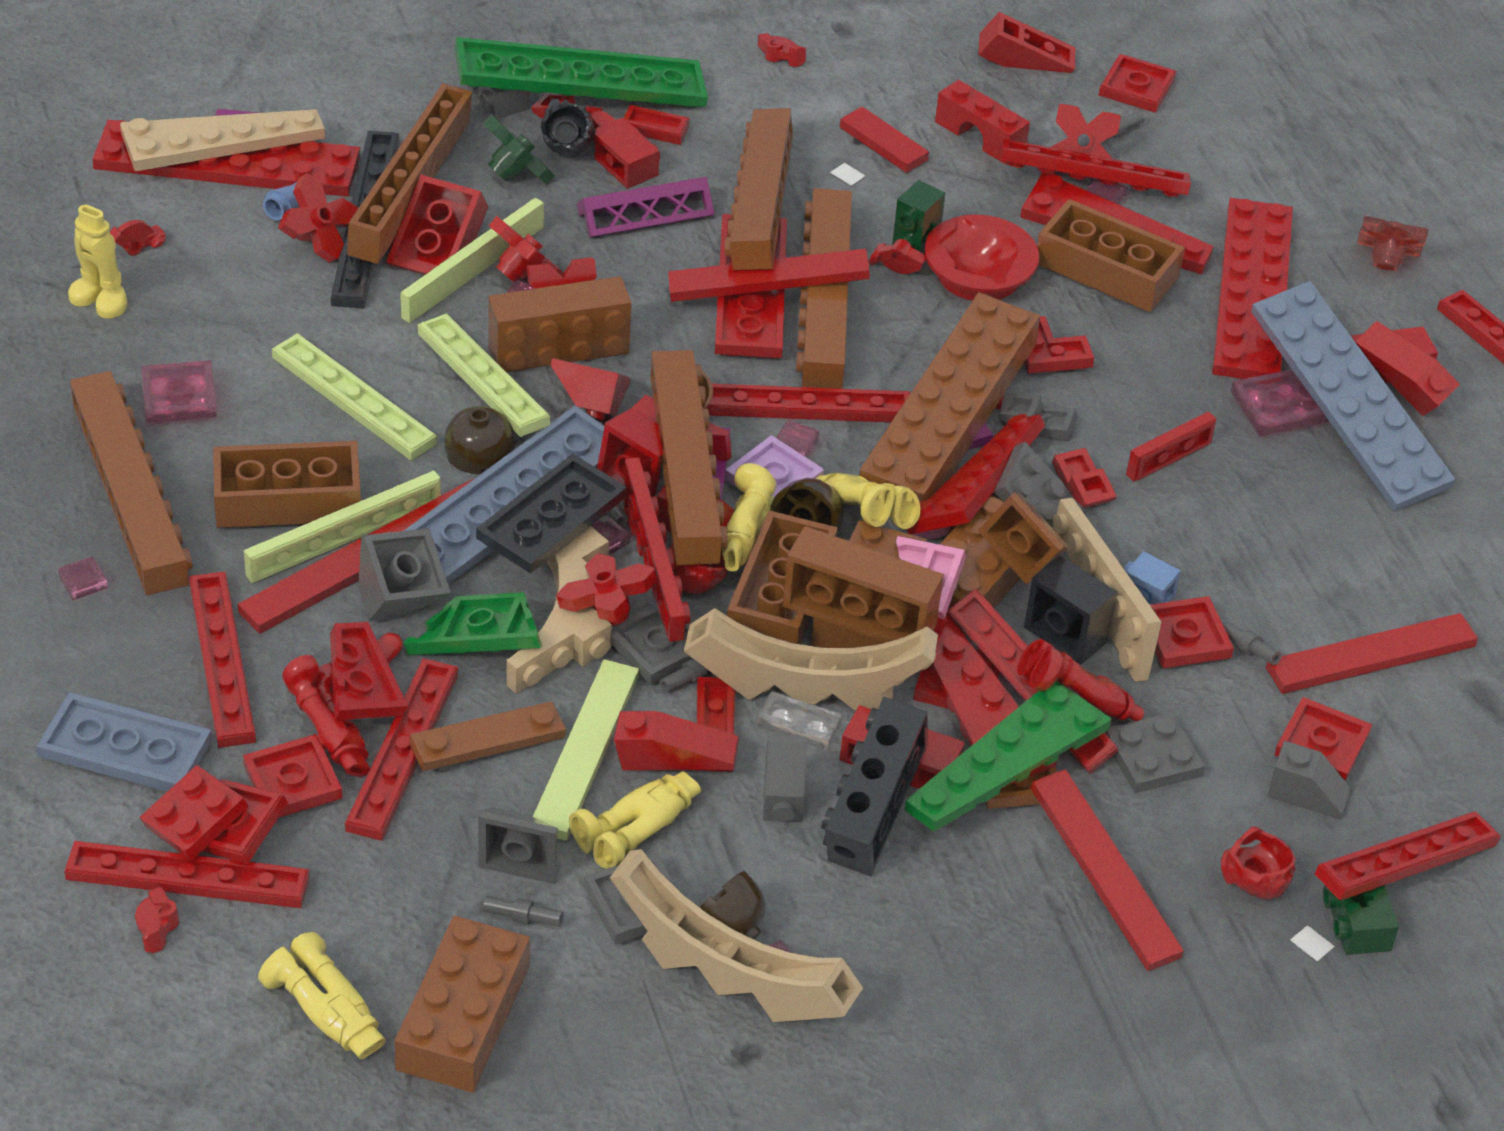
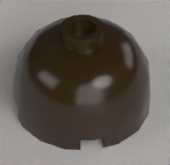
(478, 439)
(811, 501)
(738, 905)

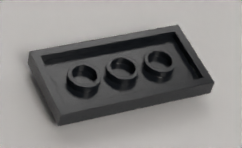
(551, 513)

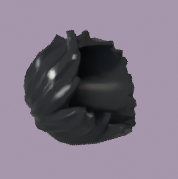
(567, 128)

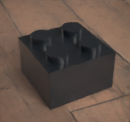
(1070, 609)

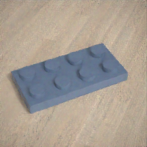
(123, 742)

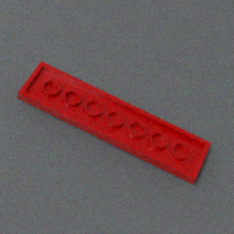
(264, 168)
(1252, 270)

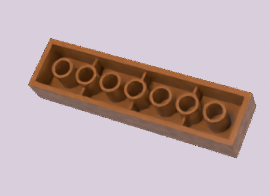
(954, 397)

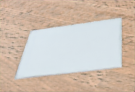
(847, 174)
(1312, 943)

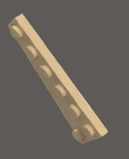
(200, 138)
(1133, 622)

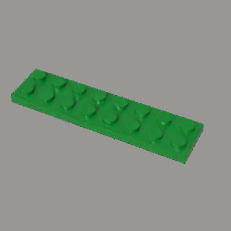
(580, 72)

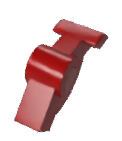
(781, 48)
(136, 235)
(898, 257)
(155, 919)

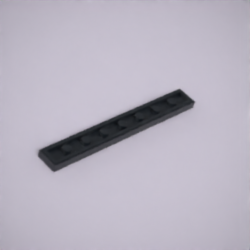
(352, 273)

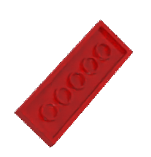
(751, 321)

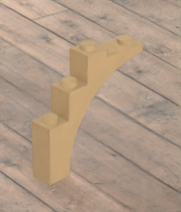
(566, 632)
(807, 673)
(685, 936)

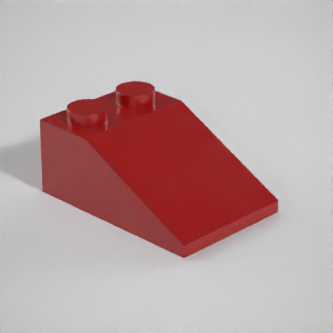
(436, 224)

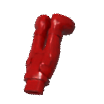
(1045, 665)
(315, 697)

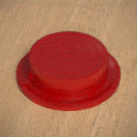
(981, 256)

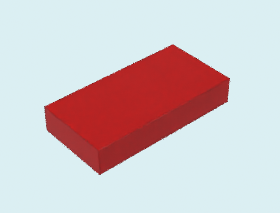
(658, 124)

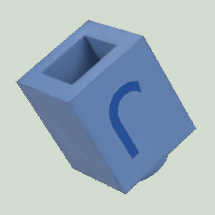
(1153, 578)

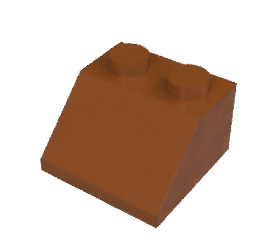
(1022, 537)

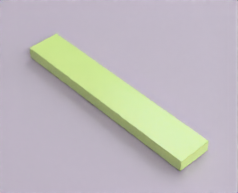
(467, 262)
(483, 374)
(354, 397)
(339, 527)
(586, 745)

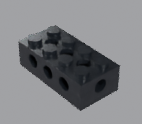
(876, 785)

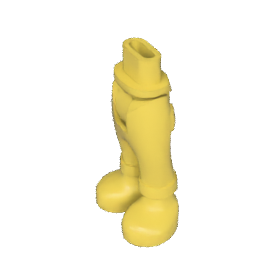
(98, 264)
(876, 500)
(749, 513)
(647, 806)
(339, 1013)

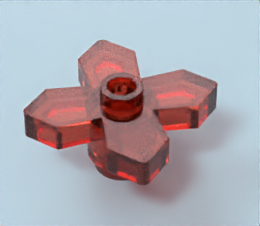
(1391, 241)

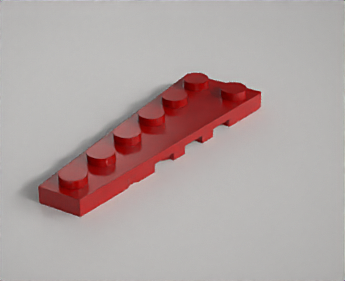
(1053, 192)
(976, 480)
(650, 544)
(970, 686)

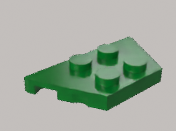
(478, 624)

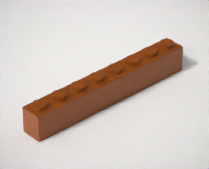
(421, 153)
(760, 190)
(826, 304)
(686, 458)
(129, 483)

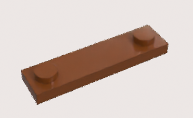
(487, 736)

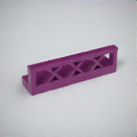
(641, 197)

